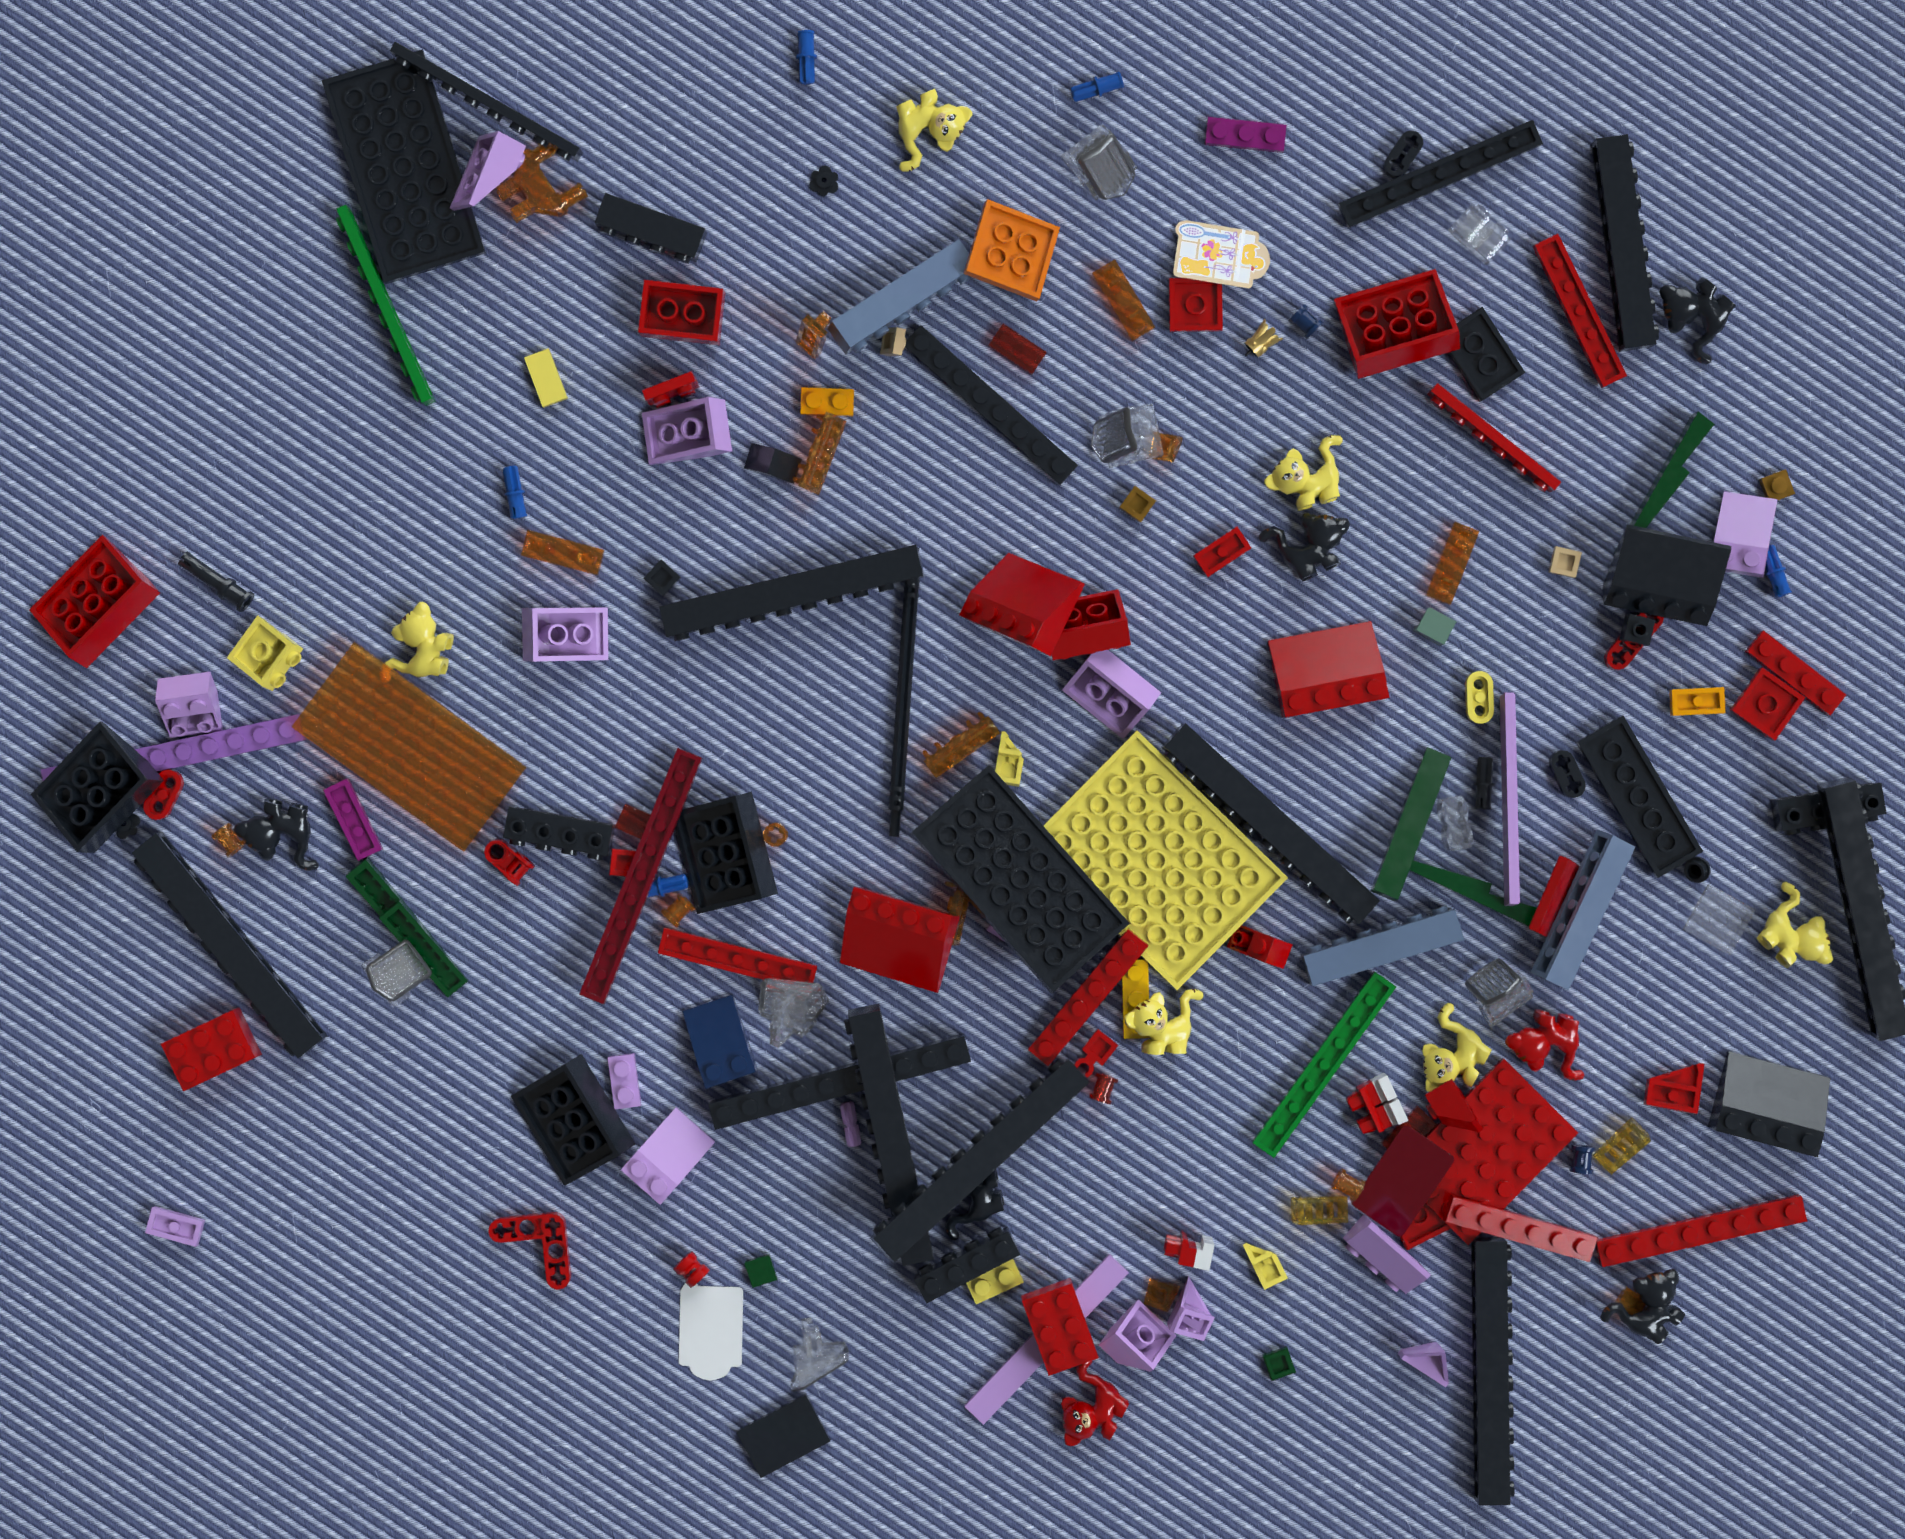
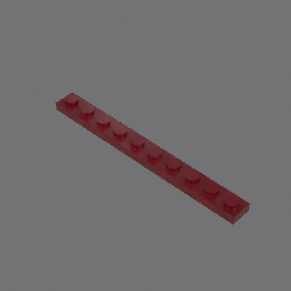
(640, 876)

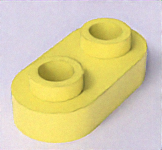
(1483, 697)

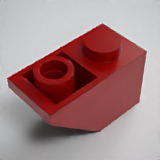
(1260, 946)

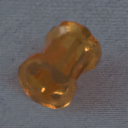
(768, 838)
(228, 840)
(678, 910)
(1348, 1184)

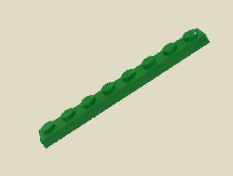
(380, 296)
(1324, 1064)

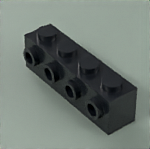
(1806, 811)
(559, 831)
(966, 1264)

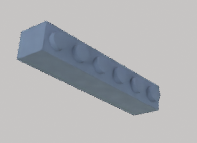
(900, 298)
(1583, 909)
(1382, 946)

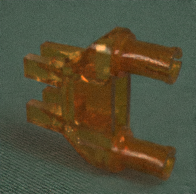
(536, 188)

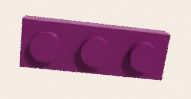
(1245, 134)
(353, 819)

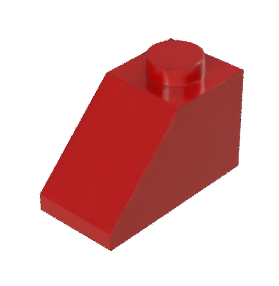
(1452, 1107)

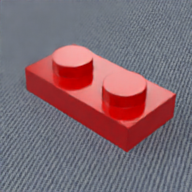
(1222, 551)

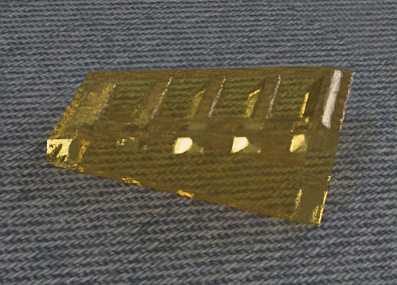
(1615, 1139)
(1297, 1210)

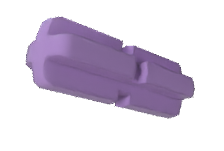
(849, 1119)

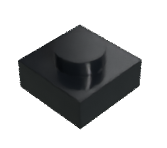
(662, 578)

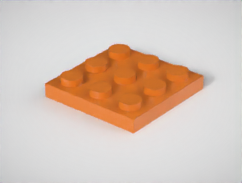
(1011, 250)

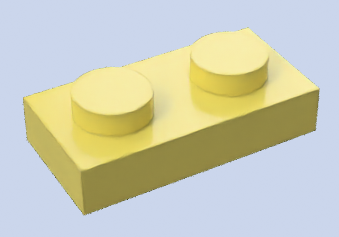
(995, 1281)

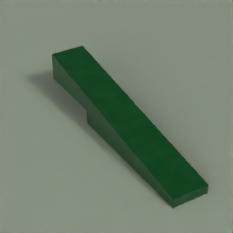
(1672, 471)
(1410, 825)
(1474, 890)
(405, 924)

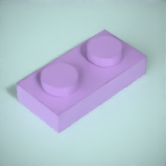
(624, 1081)
(175, 1226)

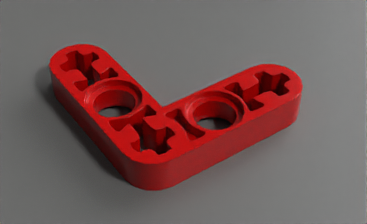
(541, 1231)

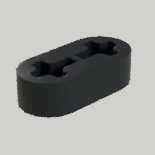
(1398, 151)
(1561, 777)

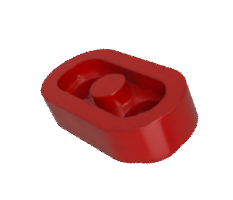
(165, 795)

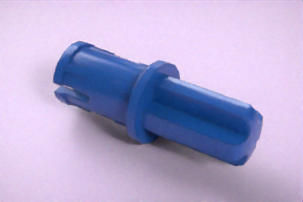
(806, 57)
(1097, 87)
(514, 492)
(1776, 573)
(667, 885)

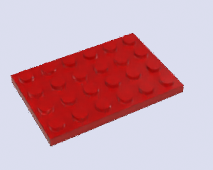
(1515, 1145)

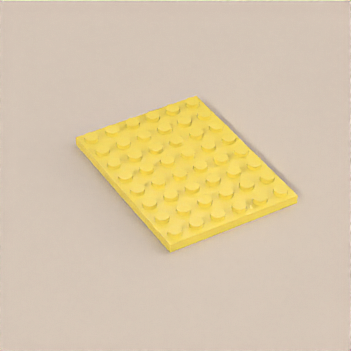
(1164, 857)

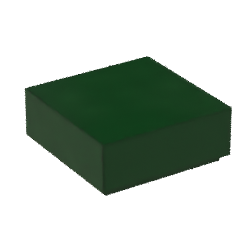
(761, 1270)
(1278, 1363)

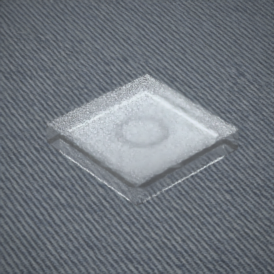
(1719, 919)

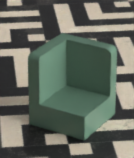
(1435, 626)

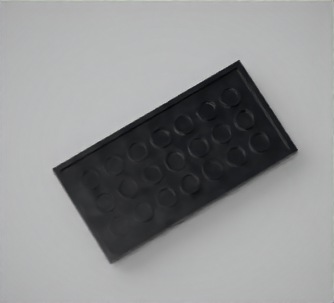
(402, 168)
(1020, 879)

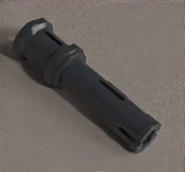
(225, 588)

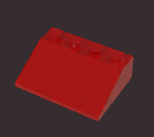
(1397, 323)
(94, 602)
(1023, 603)
(1327, 669)
(897, 938)

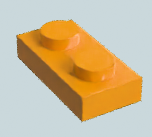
(830, 400)
(1697, 701)

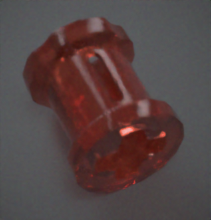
(1103, 1088)

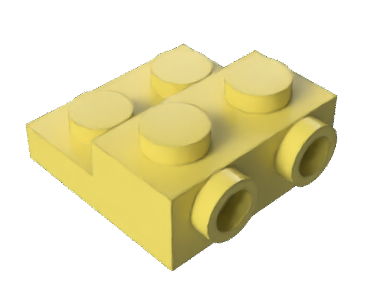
(265, 654)

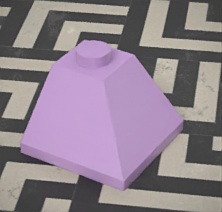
(1138, 1338)

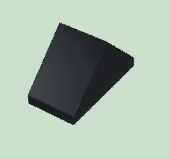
(772, 463)

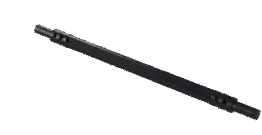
(903, 704)

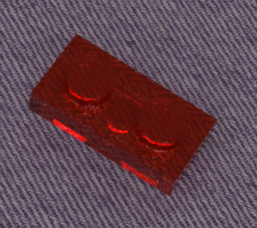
(1017, 349)

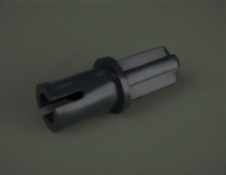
(1484, 783)

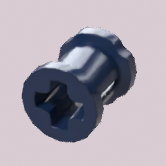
(1305, 321)
(1578, 1151)

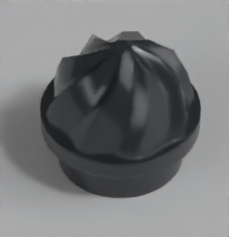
(1697, 869)

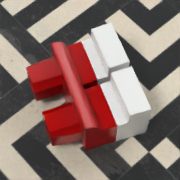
(1380, 1102)
(1189, 1252)

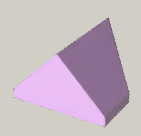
(1190, 1314)
(1428, 1359)

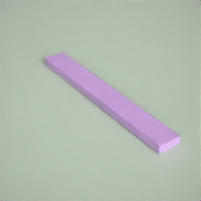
(1509, 799)
(1028, 1356)

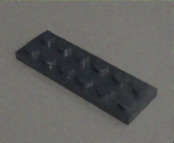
(1639, 796)

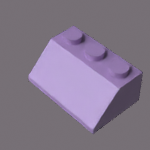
(1111, 692)
(1385, 1256)

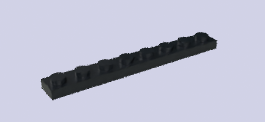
(475, 98)
(1440, 174)
(990, 405)

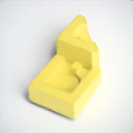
(1009, 761)
(1266, 1266)

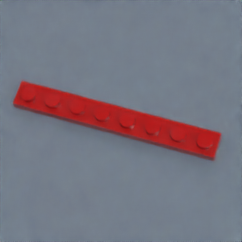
(1701, 1230)

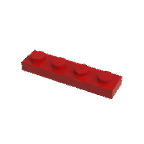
(1795, 673)

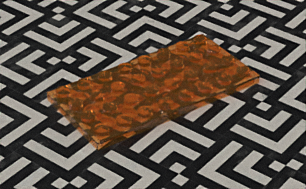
(409, 746)

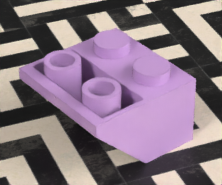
(189, 704)

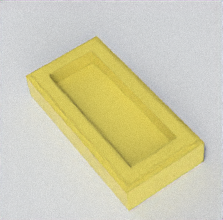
(546, 378)

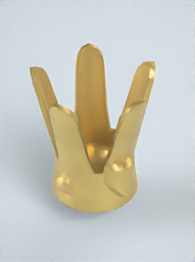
(1261, 340)

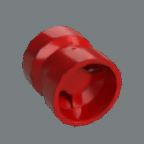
(686, 1265)

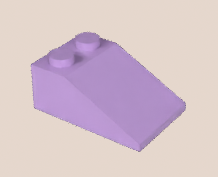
(490, 164)
(687, 431)
(1747, 527)
(565, 634)
(668, 1155)

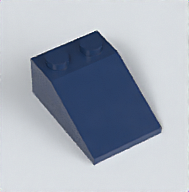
(719, 1041)

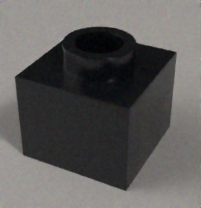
(1628, 631)

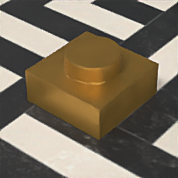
(1777, 485)
(1137, 504)

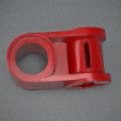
(509, 861)

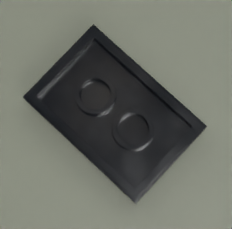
(1484, 356)
(783, 1435)

